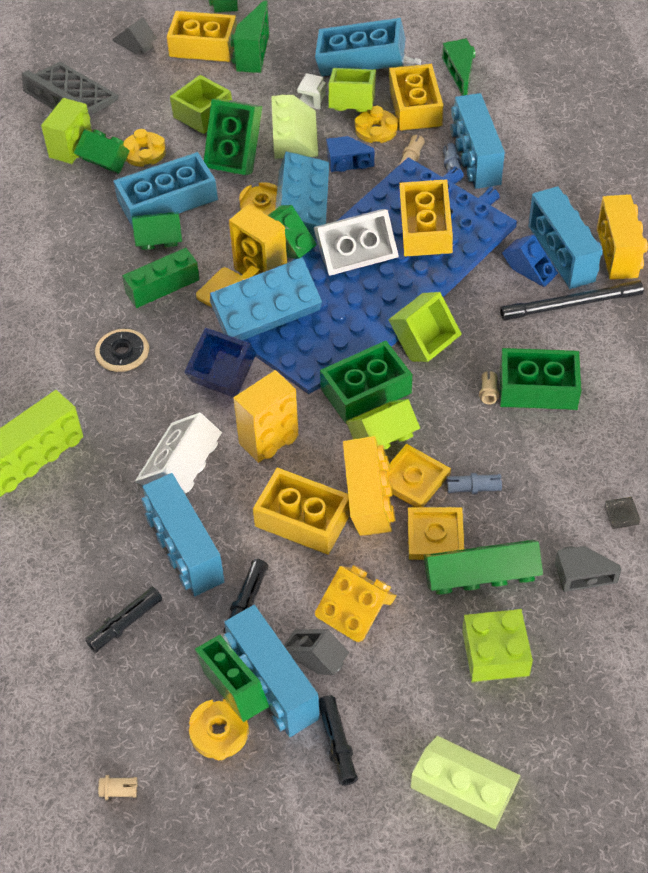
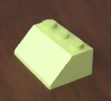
(293, 127)
(464, 781)

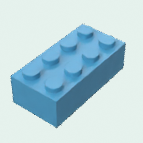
(361, 46)
(477, 141)
(305, 186)
(167, 188)
(564, 237)
(266, 300)
(182, 534)
(283, 682)

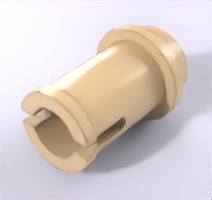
(489, 392)
(117, 787)

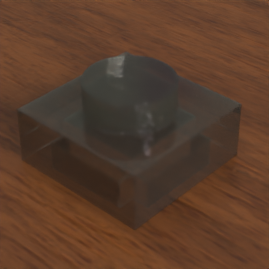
(622, 512)

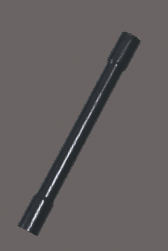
(620, 291)

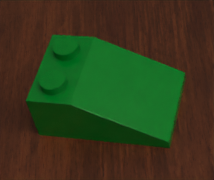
(251, 40)

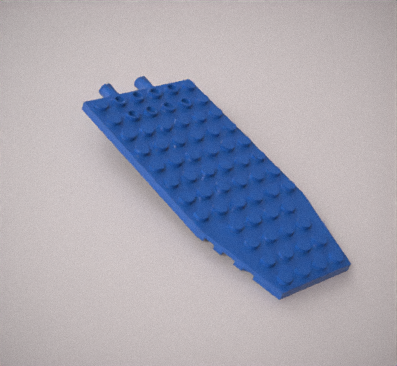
(364, 298)

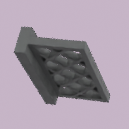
(50, 94)

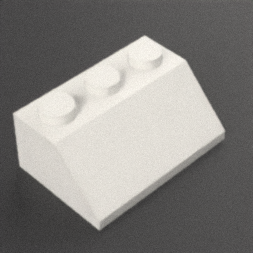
(356, 241)
(182, 451)

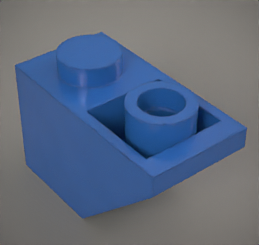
(349, 154)
(530, 260)

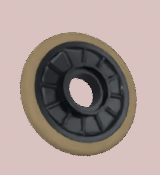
(108, 357)

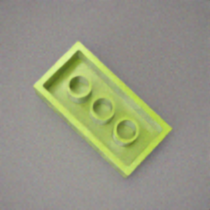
(36, 439)

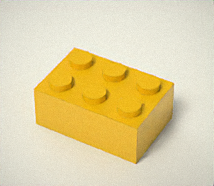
(201, 36)
(415, 97)
(426, 218)
(621, 237)
(257, 240)
(266, 416)
(368, 486)
(302, 511)

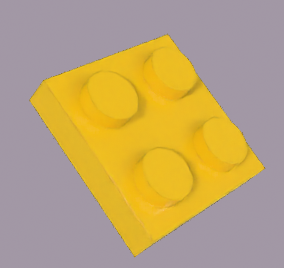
(416, 476)
(434, 530)

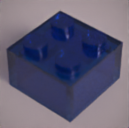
(220, 362)

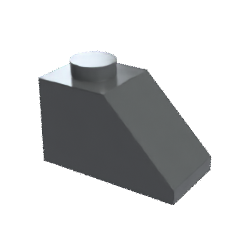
(136, 37)
(584, 568)
(317, 650)

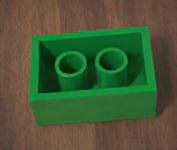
(232, 136)
(540, 378)
(365, 381)

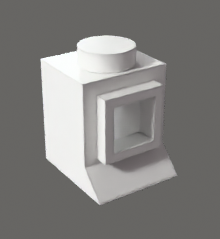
(312, 90)

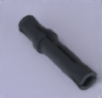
(249, 587)
(114, 626)
(340, 751)

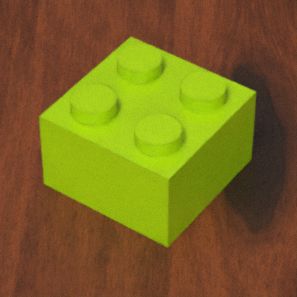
(352, 89)
(193, 102)
(64, 129)
(425, 327)
(387, 423)
(497, 645)

